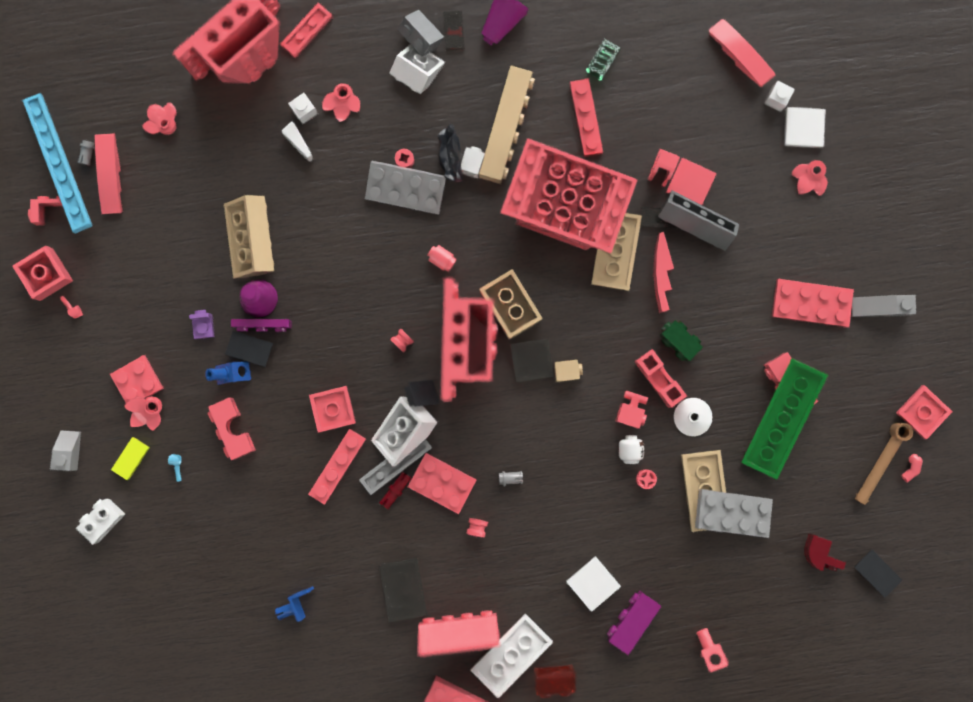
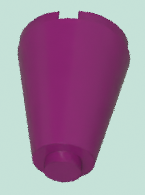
(502, 19)
(258, 298)

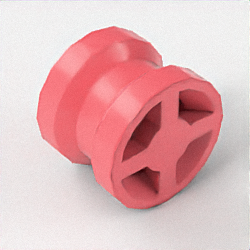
(404, 162)
(402, 340)
(648, 477)
(477, 527)

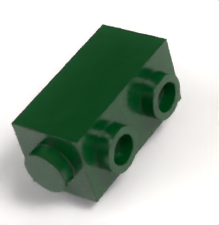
(677, 337)

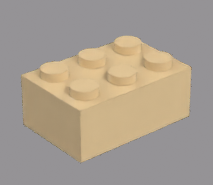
(511, 304)

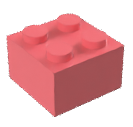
(42, 273)

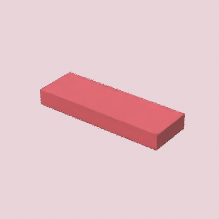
(306, 30)

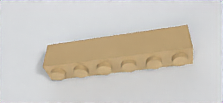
(506, 124)

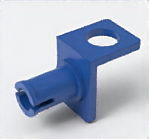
(228, 373)
(293, 607)

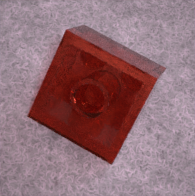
(555, 681)

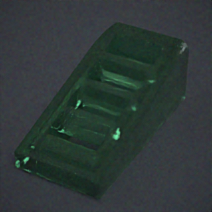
(596, 72)

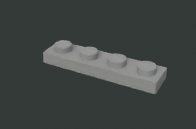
(385, 471)

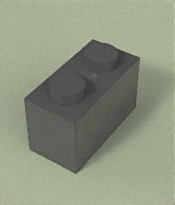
(420, 33)

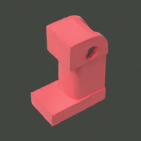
(665, 161)

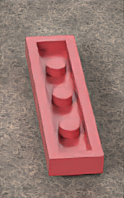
(586, 117)
(337, 466)

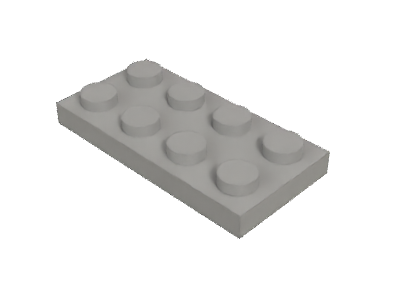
(405, 187)
(733, 513)

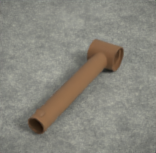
(883, 461)

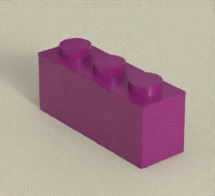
(633, 622)

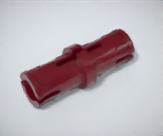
(395, 490)

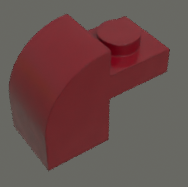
(817, 551)

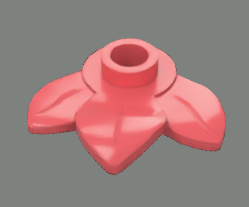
(341, 105)
(159, 118)
(809, 180)
(143, 414)

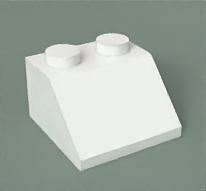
(416, 70)

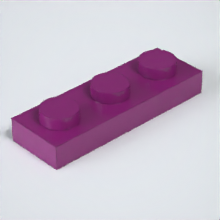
(261, 325)

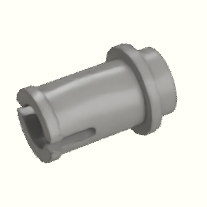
(86, 152)
(510, 478)

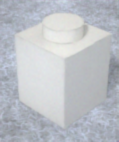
(779, 96)
(303, 108)
(472, 161)

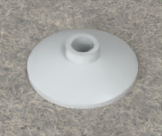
(683, 419)

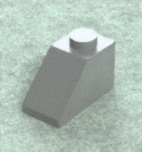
(66, 451)

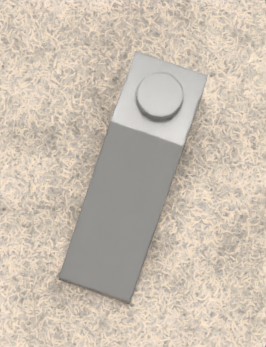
(884, 306)

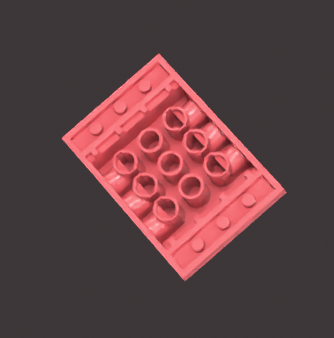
(234, 43)
(568, 197)
(466, 341)

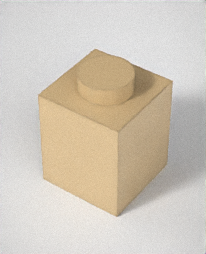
(567, 370)

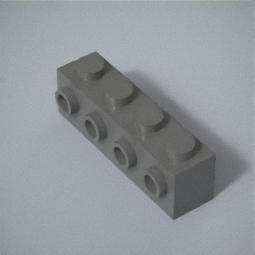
(698, 220)

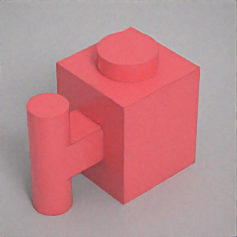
(630, 414)

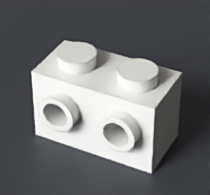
(100, 520)

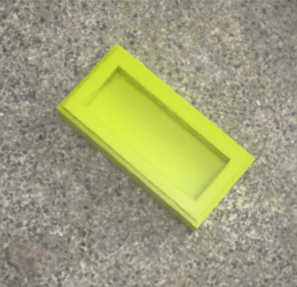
(130, 458)

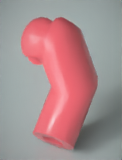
(915, 469)

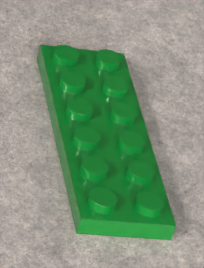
(784, 418)

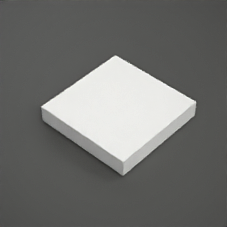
(804, 127)
(593, 583)

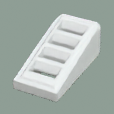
(293, 136)

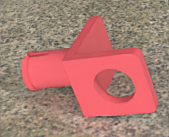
(710, 648)

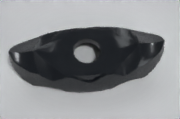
(449, 147)

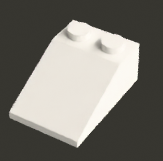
(403, 430)

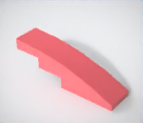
(742, 53)
(108, 173)
(662, 265)

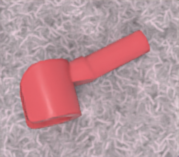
(74, 312)

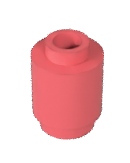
(441, 258)

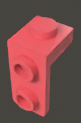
(37, 208)

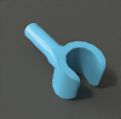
(175, 460)

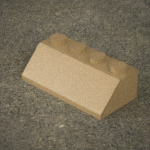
(249, 236)

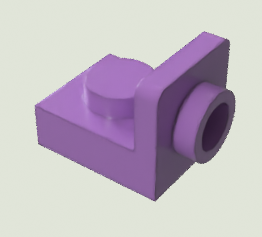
(202, 324)

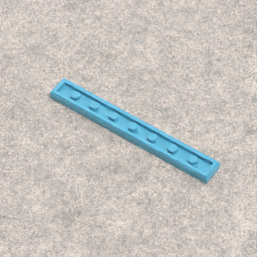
(57, 163)

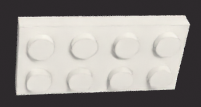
(516, 652)

